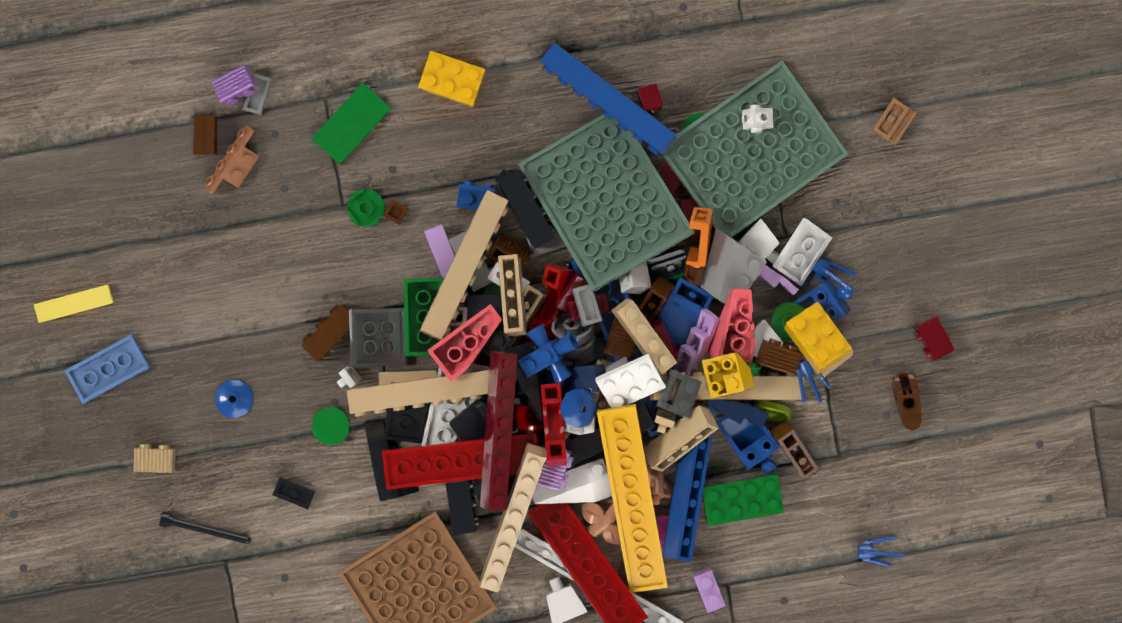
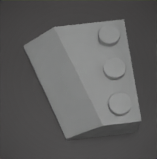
(729, 267)

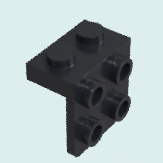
(471, 422)

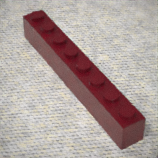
(498, 431)

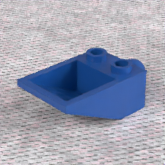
(829, 298)
(681, 312)
(747, 439)

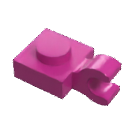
(662, 523)

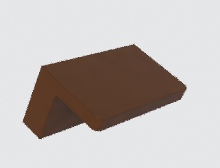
(205, 135)

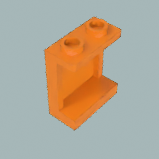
(700, 220)

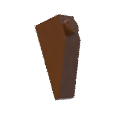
(794, 449)

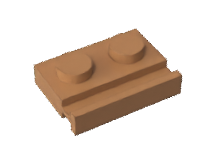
(894, 121)

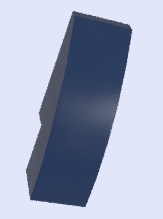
(739, 411)

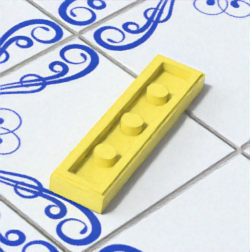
(73, 303)

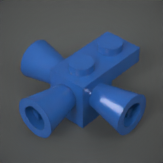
(548, 354)

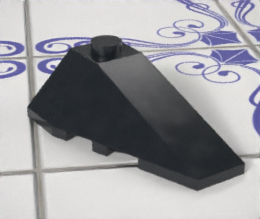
(533, 383)
(377, 444)

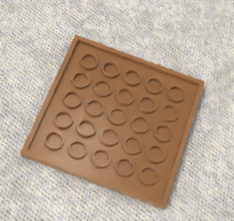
(418, 579)

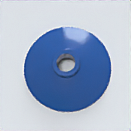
(243, 396)
(571, 408)

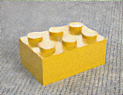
(452, 79)
(817, 338)

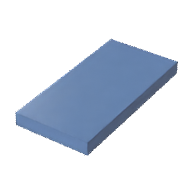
(107, 369)

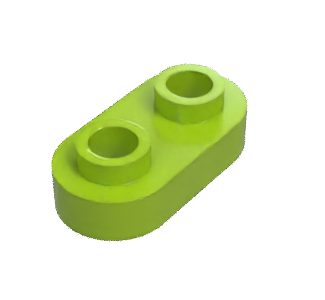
(776, 412)

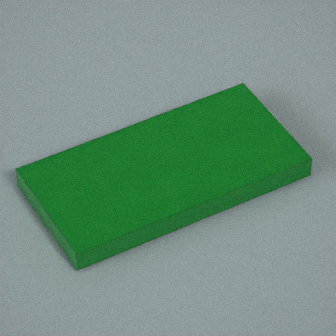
(351, 123)

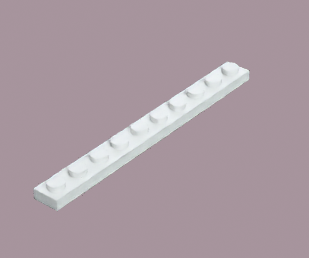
(542, 552)

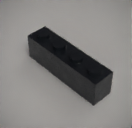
(526, 209)
(462, 507)

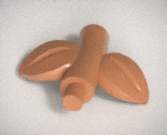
(659, 485)
(601, 522)

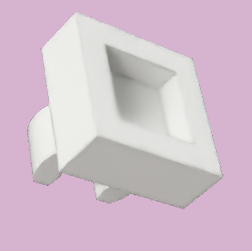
(349, 377)

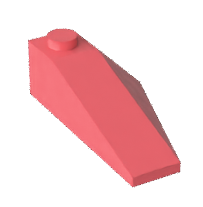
(735, 327)
(462, 346)

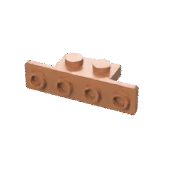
(235, 164)

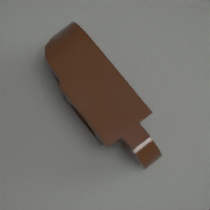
(910, 417)

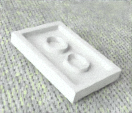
(802, 251)
(630, 382)

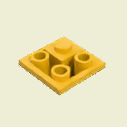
(727, 375)

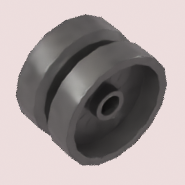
(584, 335)

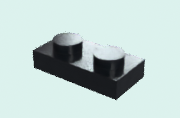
(293, 493)

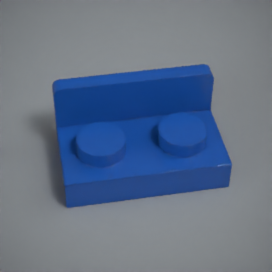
(471, 196)

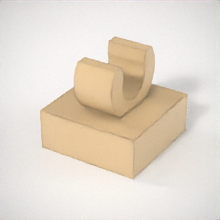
(664, 420)

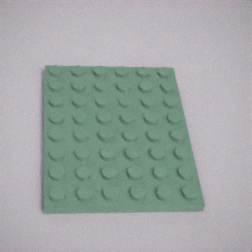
(750, 172)
(605, 200)

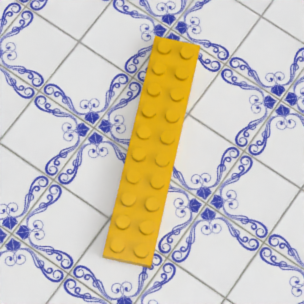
(632, 498)

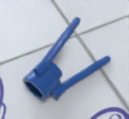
(822, 269)
(806, 370)
(866, 551)

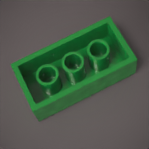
(418, 299)
(742, 499)

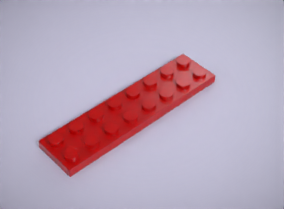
(445, 462)
(586, 564)

